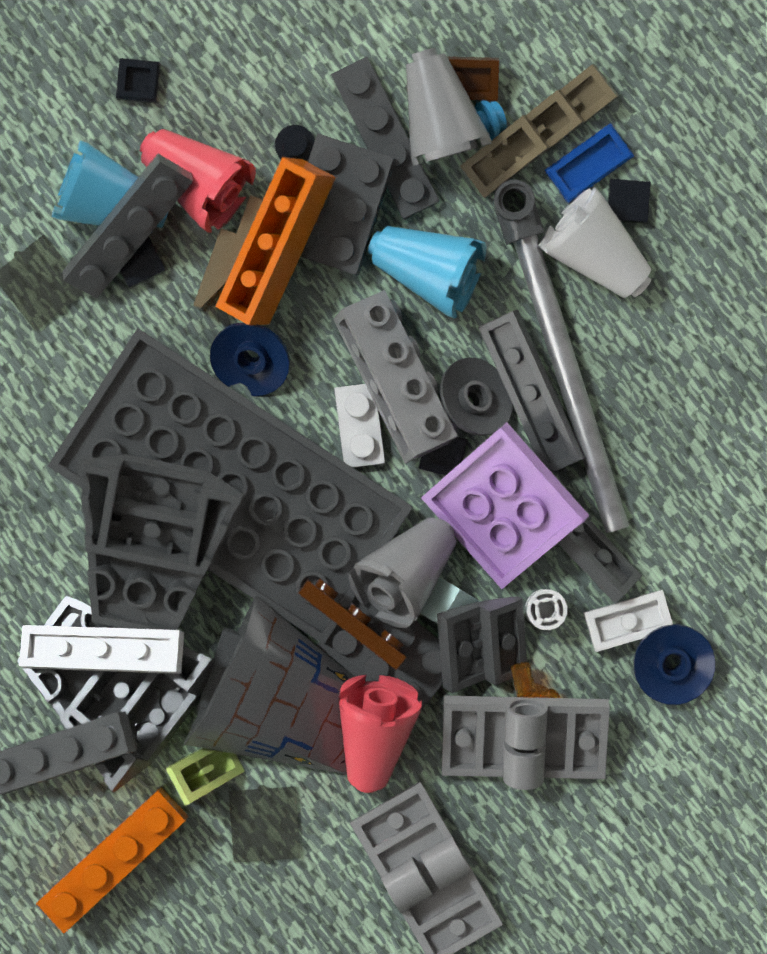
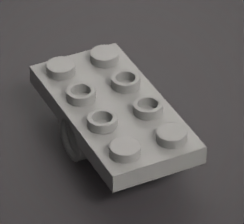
(525, 738)
(426, 872)

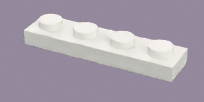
(101, 649)

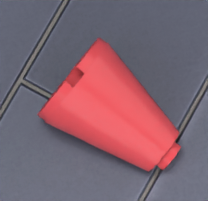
(215, 175)
(375, 727)

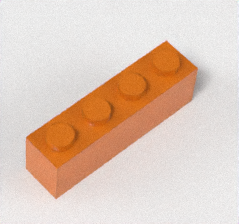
(275, 241)
(112, 860)

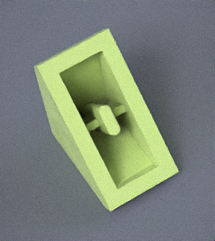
(203, 772)

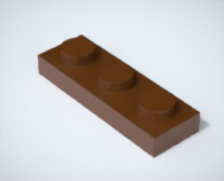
(354, 622)

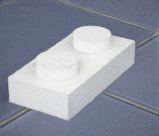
(359, 426)
(627, 620)

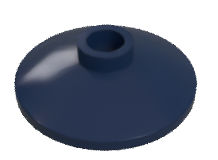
(234, 364)
(679, 683)

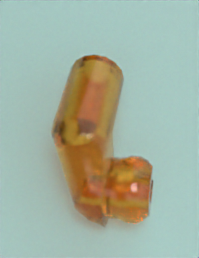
(525, 683)

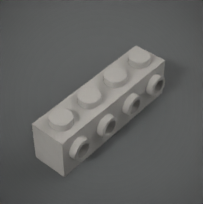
(395, 376)

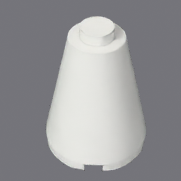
(597, 245)

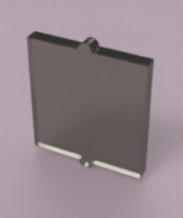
(37, 284)
(264, 824)

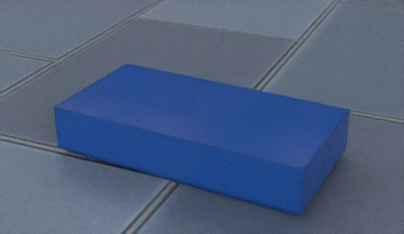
(589, 163)

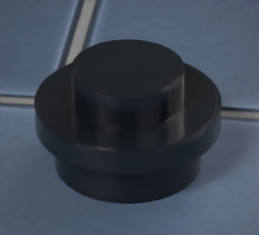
(294, 142)

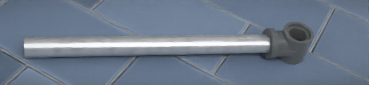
(522, 230)

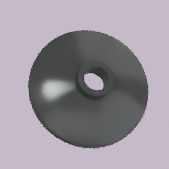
(485, 387)

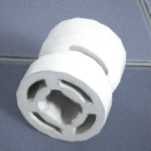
(544, 604)

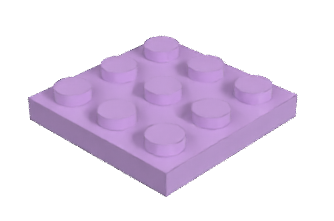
(505, 506)

